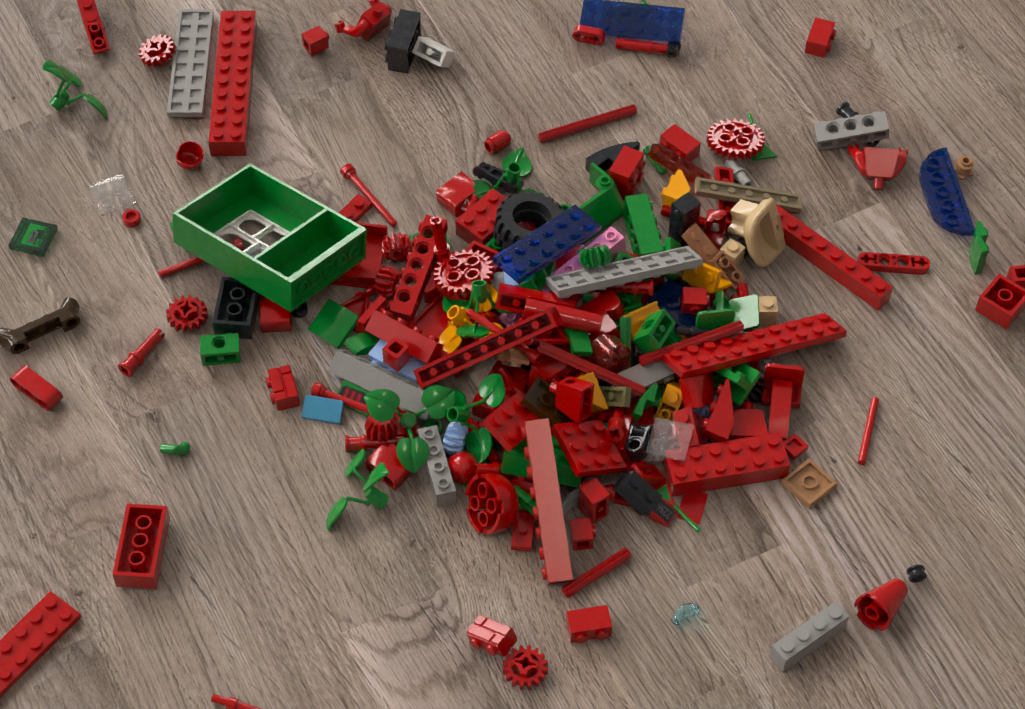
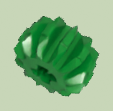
(594, 256)

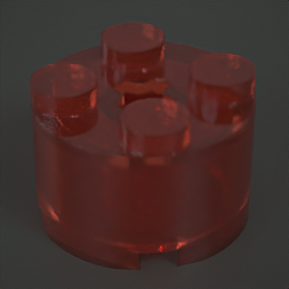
(610, 353)

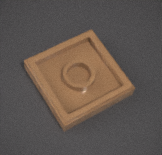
(809, 483)

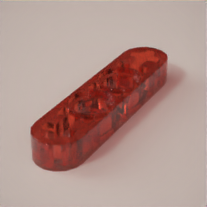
(662, 156)

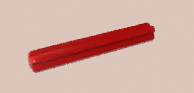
(596, 572)

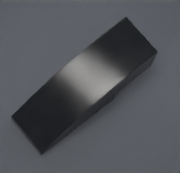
(605, 158)

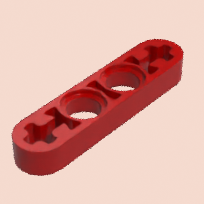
(893, 266)

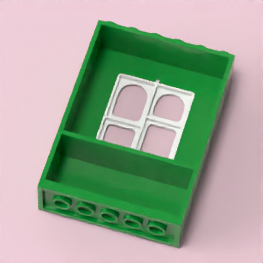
(311, 255)

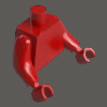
(370, 22)
(878, 163)

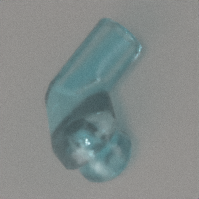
(684, 611)

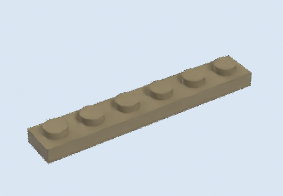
(734, 192)

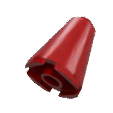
(881, 604)

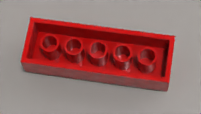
(728, 464)

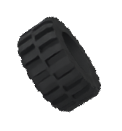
(522, 208)

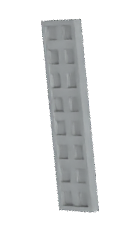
(190, 63)
(624, 271)

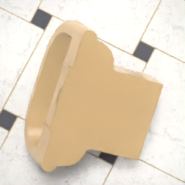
(761, 228)

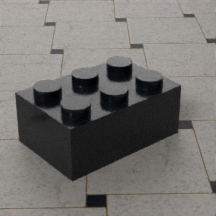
(402, 41)
(235, 309)

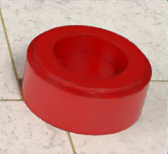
(131, 218)

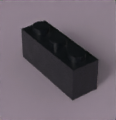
(683, 214)

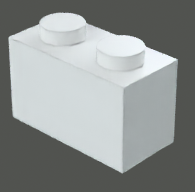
(433, 52)

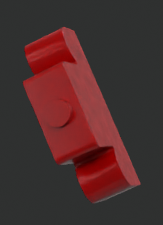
(610, 307)

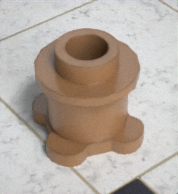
(964, 167)

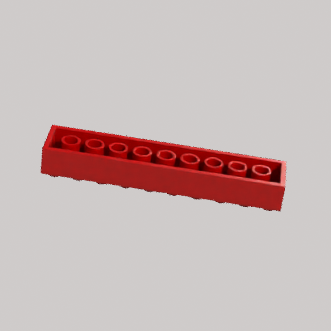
(233, 84)

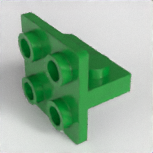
(741, 380)

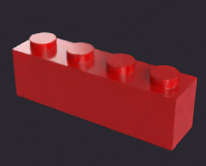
(514, 298)
(421, 346)

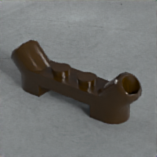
(64, 317)

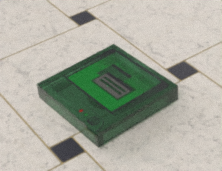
(33, 237)

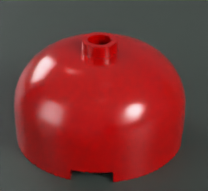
(497, 499)

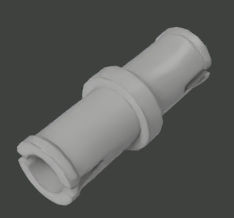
(738, 172)

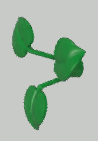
(61, 97)
(515, 165)
(479, 294)
(382, 405)
(480, 440)
(373, 495)

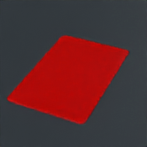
(693, 506)

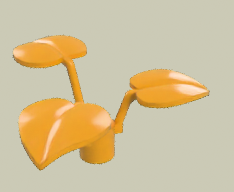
(458, 316)

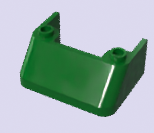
(606, 205)

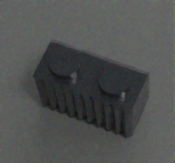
(637, 492)

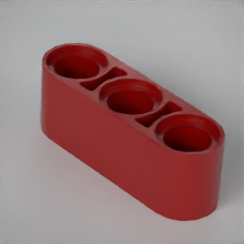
(36, 388)

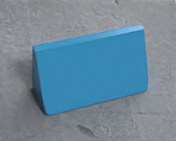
(323, 409)

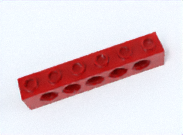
(420, 277)

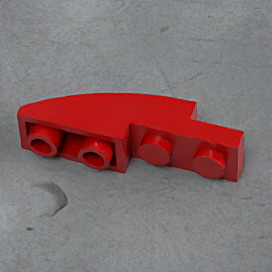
(93, 26)

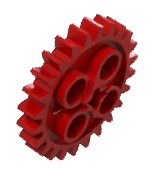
(735, 139)
(460, 270)

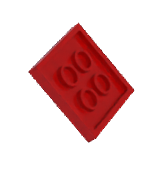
(588, 448)

